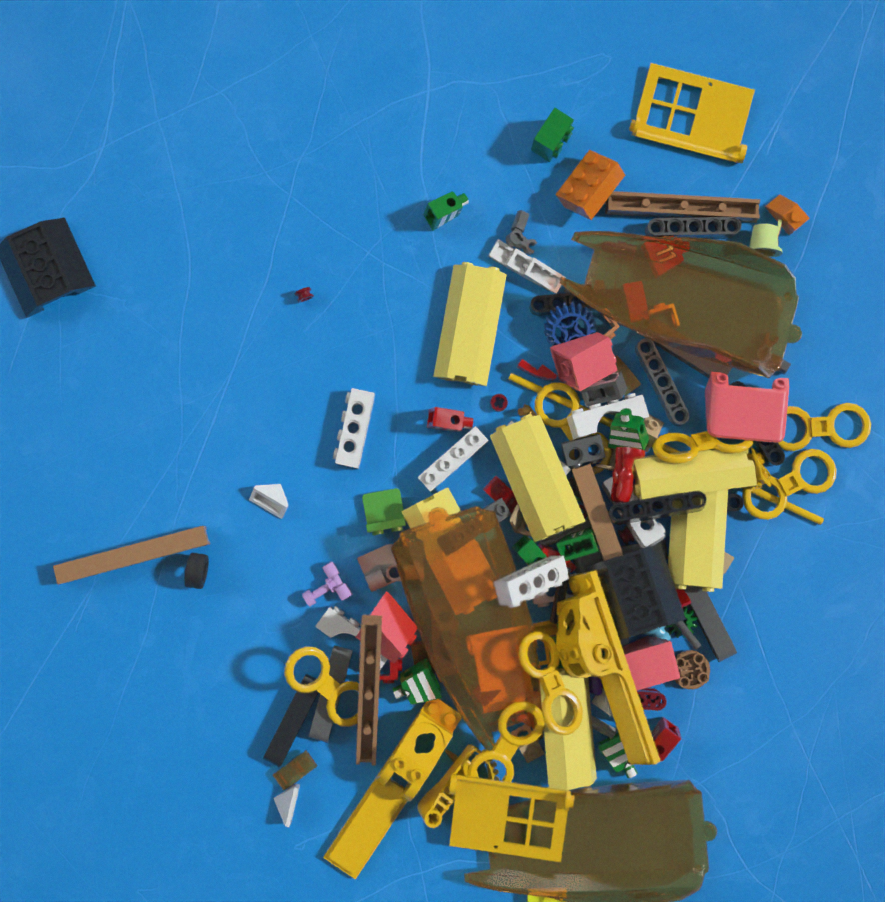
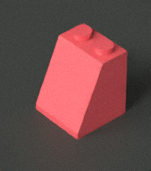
(584, 360)
(396, 628)
(651, 661)

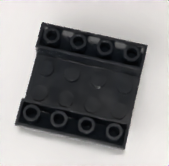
(44, 264)
(639, 591)

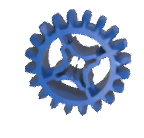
(573, 314)

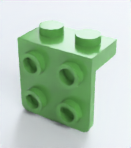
(384, 511)

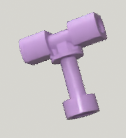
(333, 583)

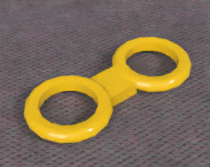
(563, 423)
(825, 427)
(697, 442)
(792, 483)
(551, 683)
(323, 684)
(507, 743)

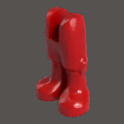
(622, 474)

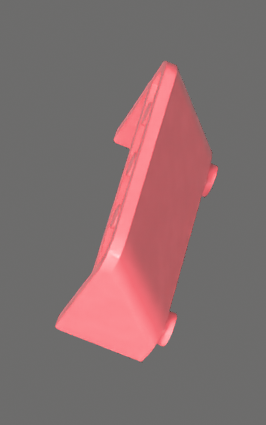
(746, 411)

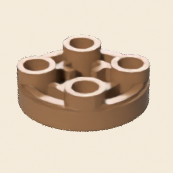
(693, 669)

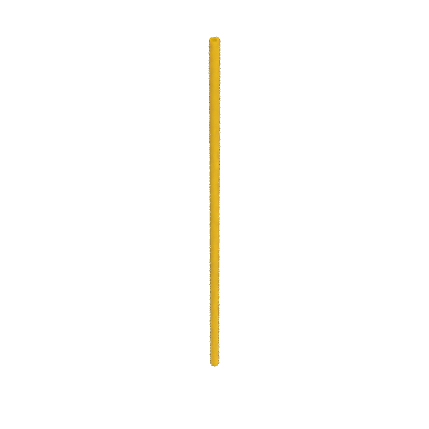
(607, 421)

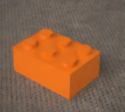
(590, 184)

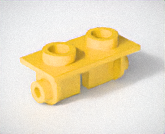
(762, 473)

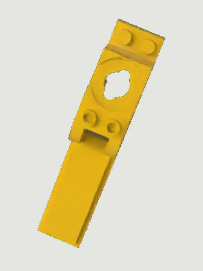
(582, 657)
(387, 797)

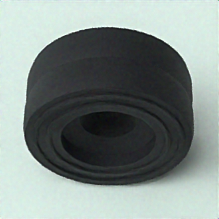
(196, 570)

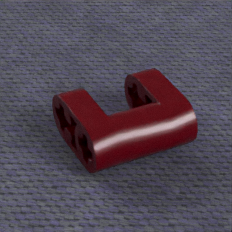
(646, 702)

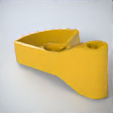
(438, 799)

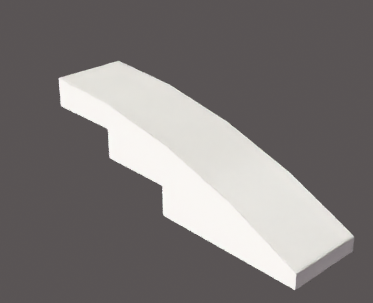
(526, 266)

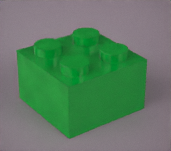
(553, 133)

